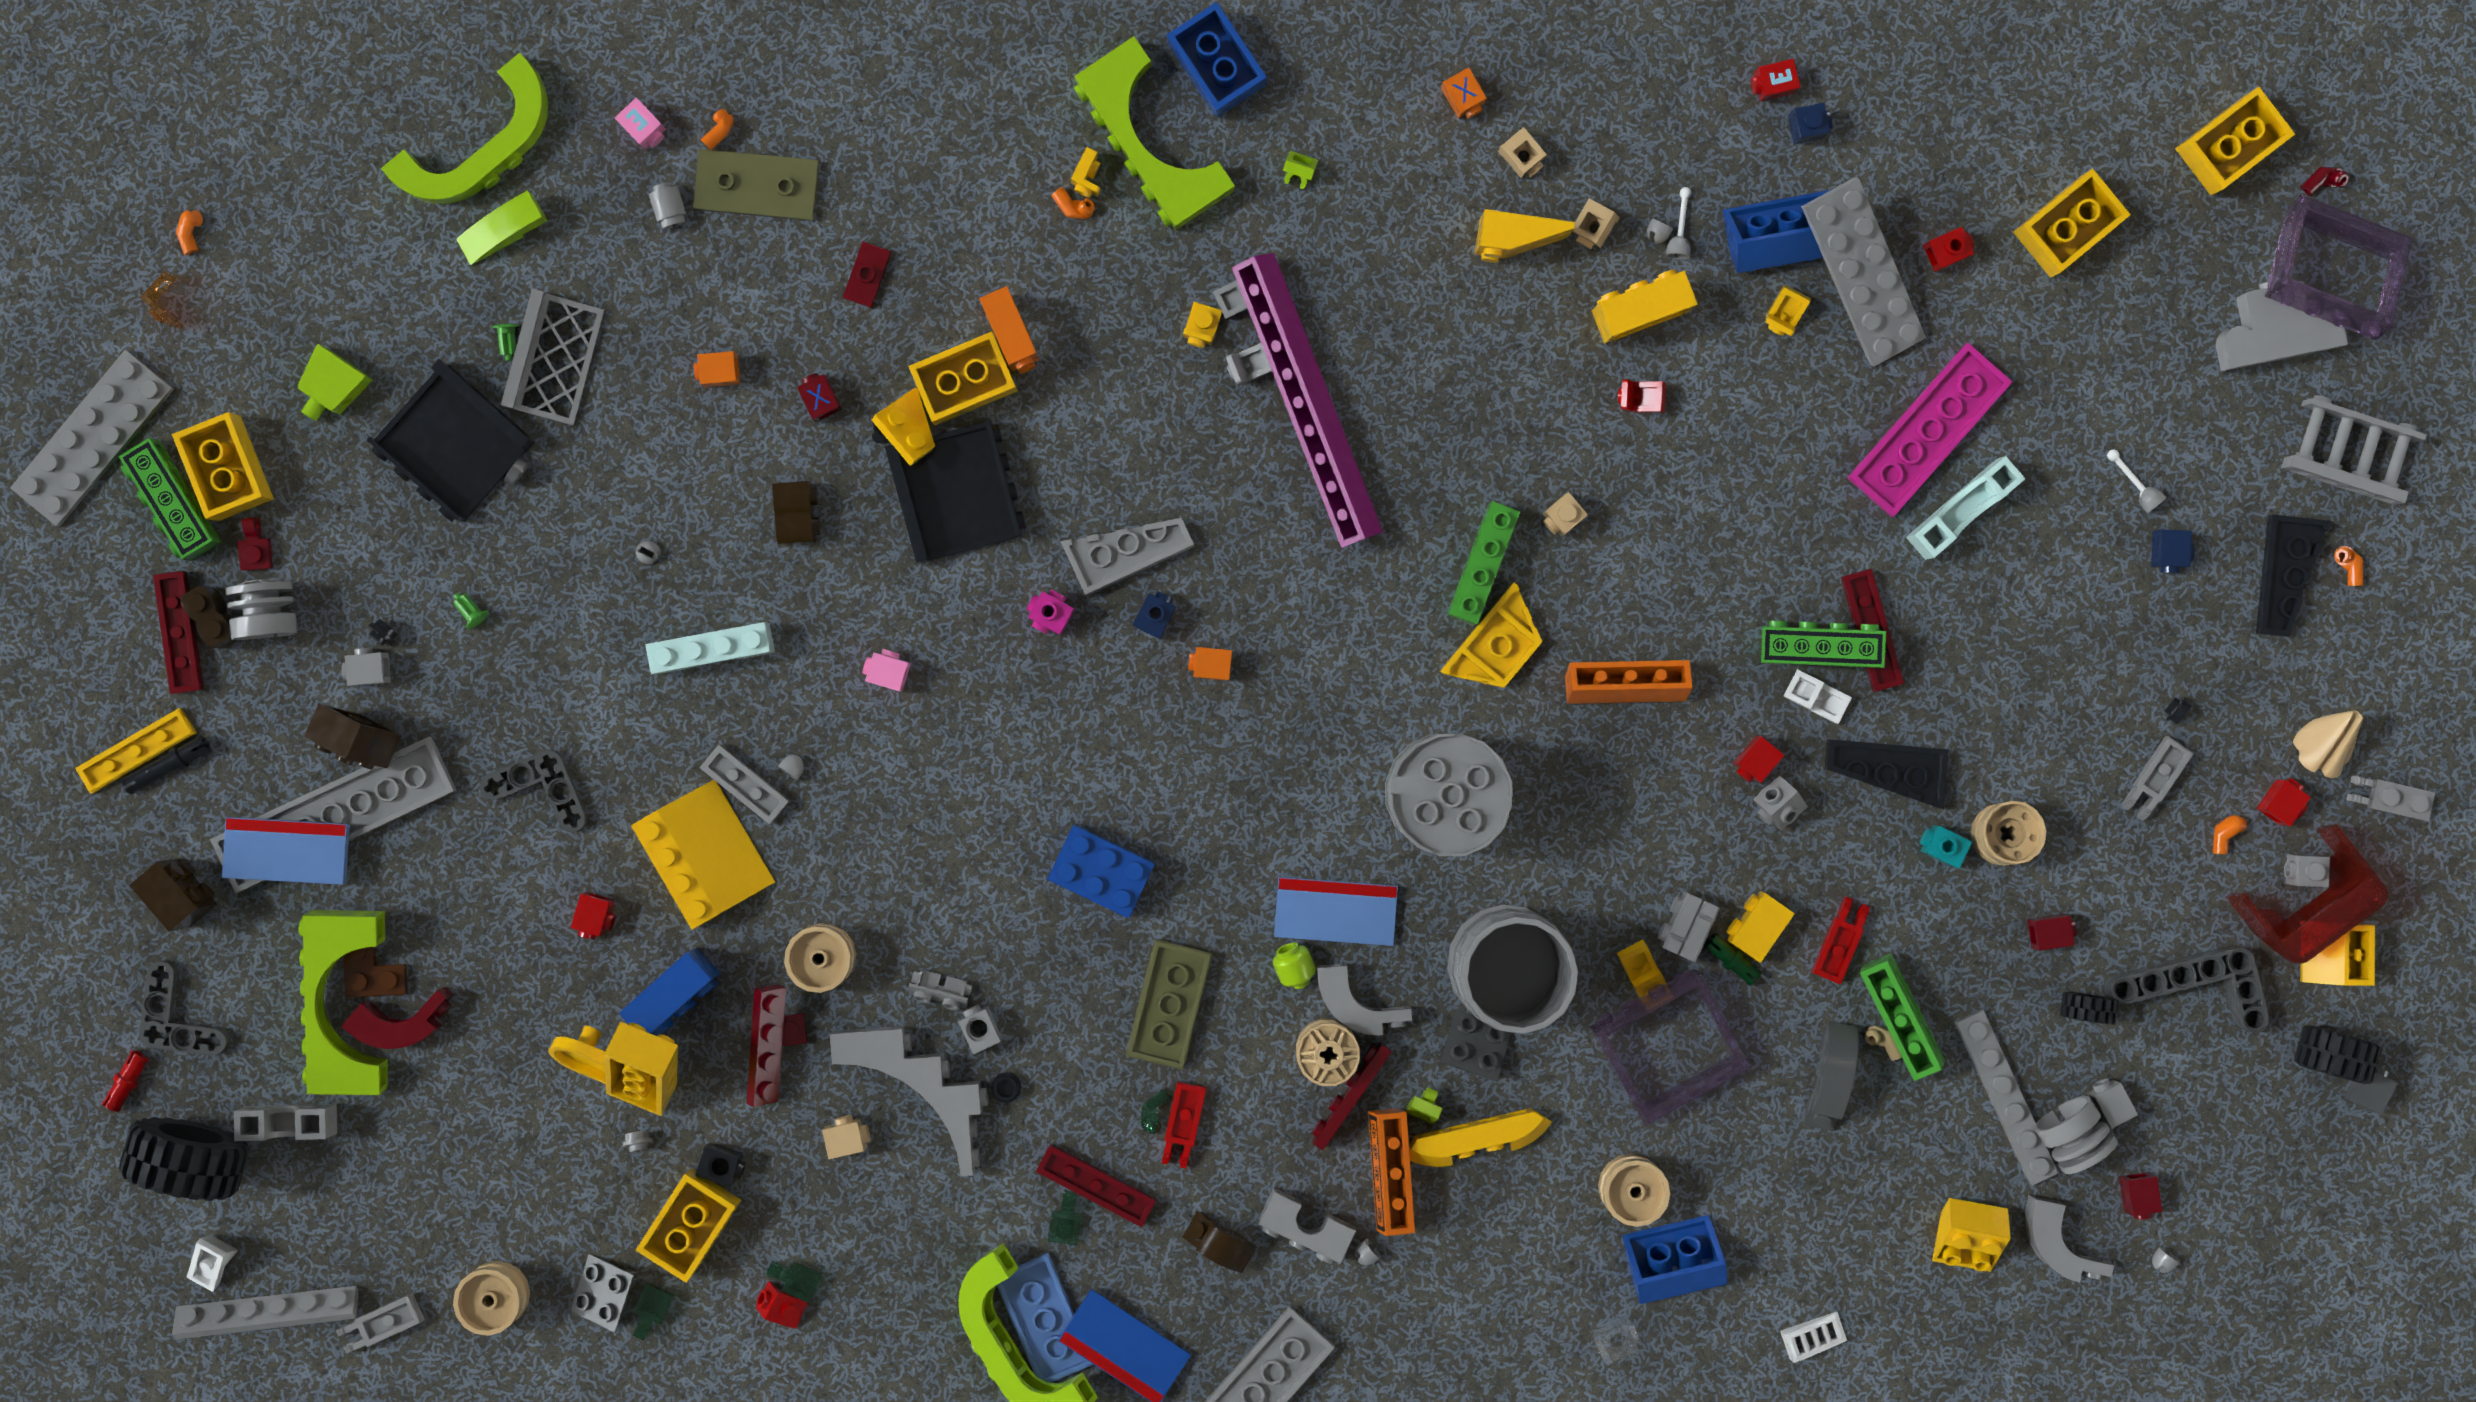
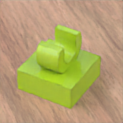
(1301, 166)
(1424, 1107)

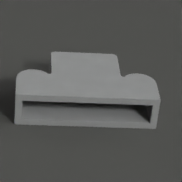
(2273, 333)

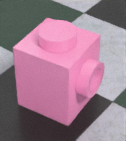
(886, 670)

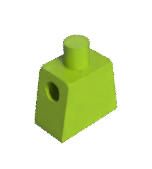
(330, 383)

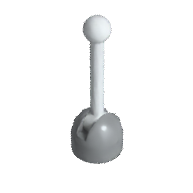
(1679, 244)
(2150, 496)

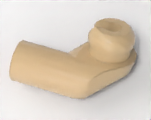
(1881, 1036)

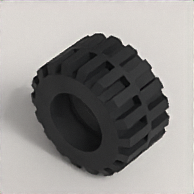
(2337, 1054)

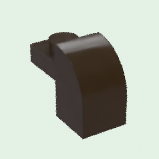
(1219, 1243)

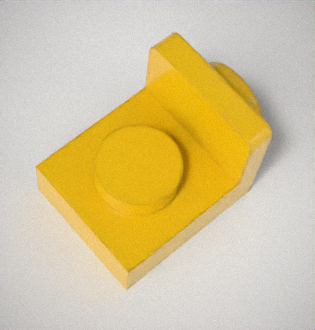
(1086, 168)
(1202, 325)

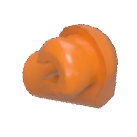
(720, 131)
(1073, 208)
(185, 230)
(2352, 563)
(2225, 830)

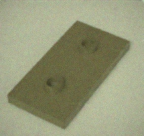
(756, 185)
(1169, 1004)

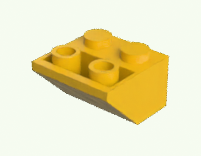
(2345, 961)
(1971, 1235)

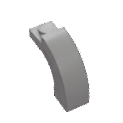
(1345, 1008)
(2044, 1233)

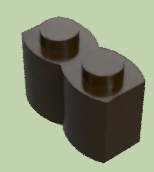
(794, 512)
(210, 612)

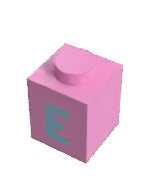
(641, 124)

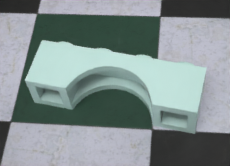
(1967, 504)
(710, 648)

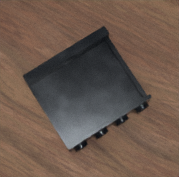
(451, 443)
(957, 493)

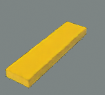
(136, 750)

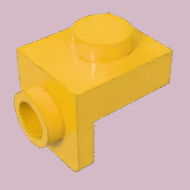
(1786, 311)

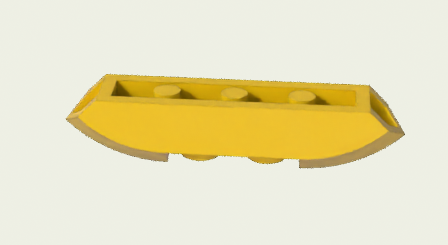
(1439, 1146)

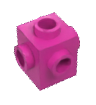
(1060, 617)

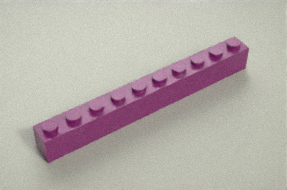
(1307, 399)

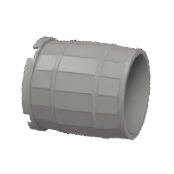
(1449, 794)
(1512, 969)

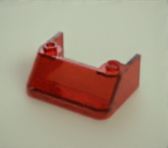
(2352, 897)

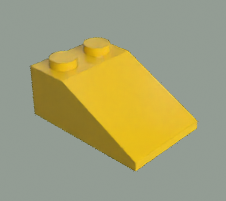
(1511, 234)

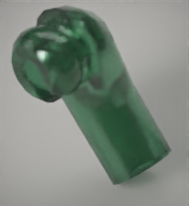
(1150, 1112)

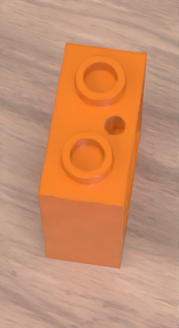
(1010, 330)

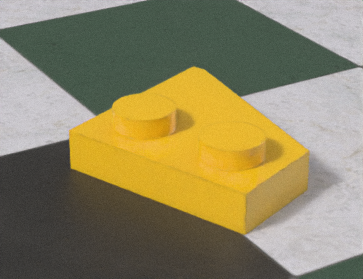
(906, 427)

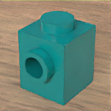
(1944, 846)

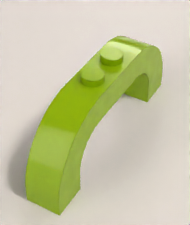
(490, 160)
(994, 1343)

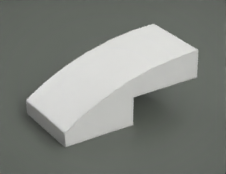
(1817, 697)

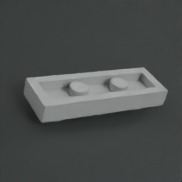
(744, 784)

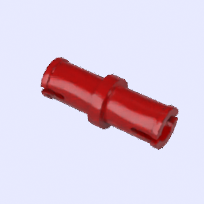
(125, 1081)

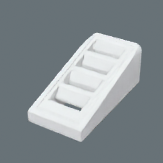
(1799, 1330)

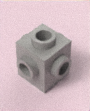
(1779, 803)

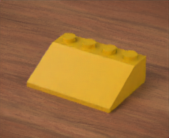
(703, 854)

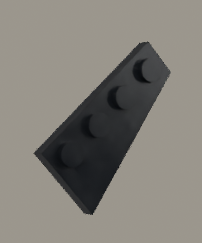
(2286, 570)
(1895, 768)

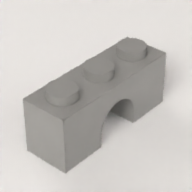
(275, 1121)
(1328, 1240)

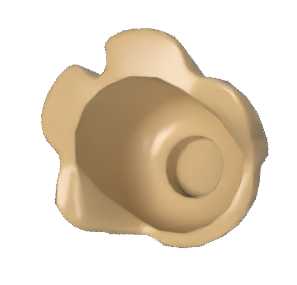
(2328, 742)

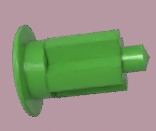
(507, 339)
(469, 610)

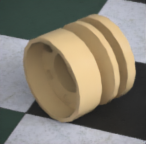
(2025, 833)
(1316, 1038)

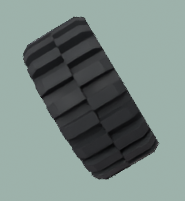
(183, 1159)

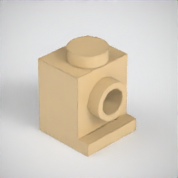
(1523, 142)
(1590, 214)

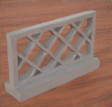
(526, 350)

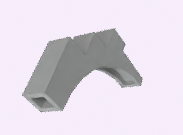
(954, 1102)

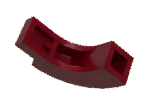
(381, 1031)

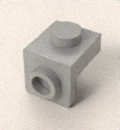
(1248, 364)

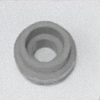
(637, 1141)

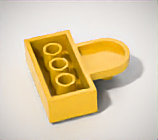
(633, 1067)

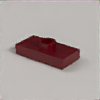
(867, 274)

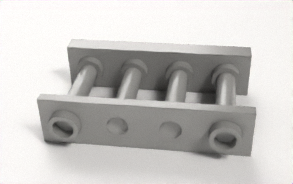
(2359, 480)

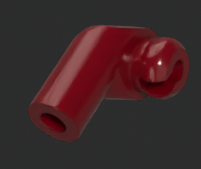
(2325, 177)

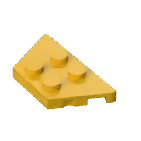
(1497, 643)

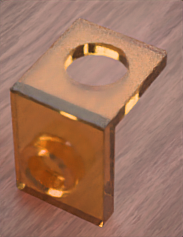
(151, 298)

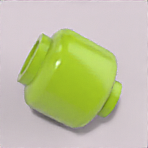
(1294, 965)

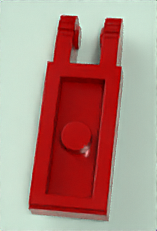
(1840, 943)
(1183, 1120)

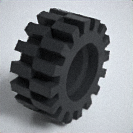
(2089, 1008)

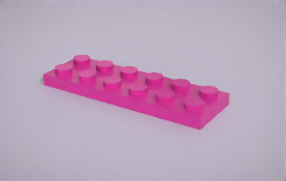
(1929, 429)

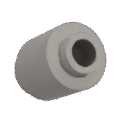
(667, 205)

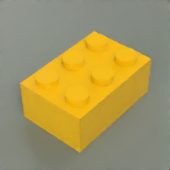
(2235, 141)
(2071, 223)
(1643, 305)
(963, 378)
(222, 466)
(688, 1225)

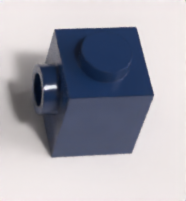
(1810, 123)
(2172, 550)
(1155, 614)

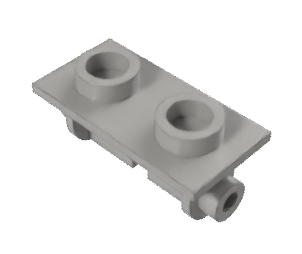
(928, 989)

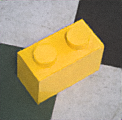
(1759, 926)

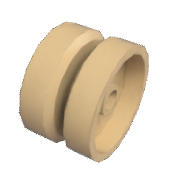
(837, 952)
(1647, 1202)
(473, 1301)

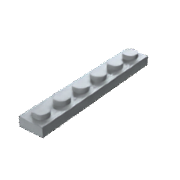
(2006, 1097)
(265, 1312)

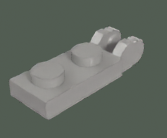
(2158, 776)
(2394, 798)
(383, 1322)

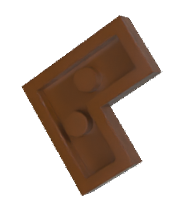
(366, 978)

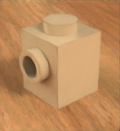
(1563, 515)
(845, 1137)

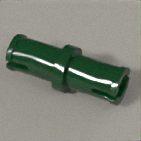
(1732, 959)

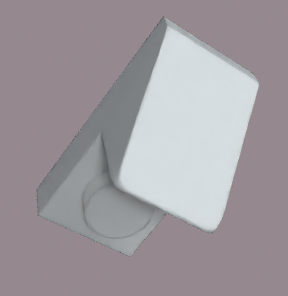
(209, 1261)

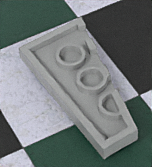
(1120, 554)

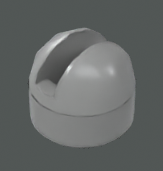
(1658, 231)
(650, 545)
(792, 765)
(1367, 1255)
(2165, 1262)

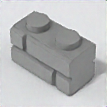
(1688, 926)

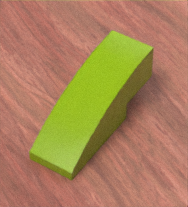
(501, 227)

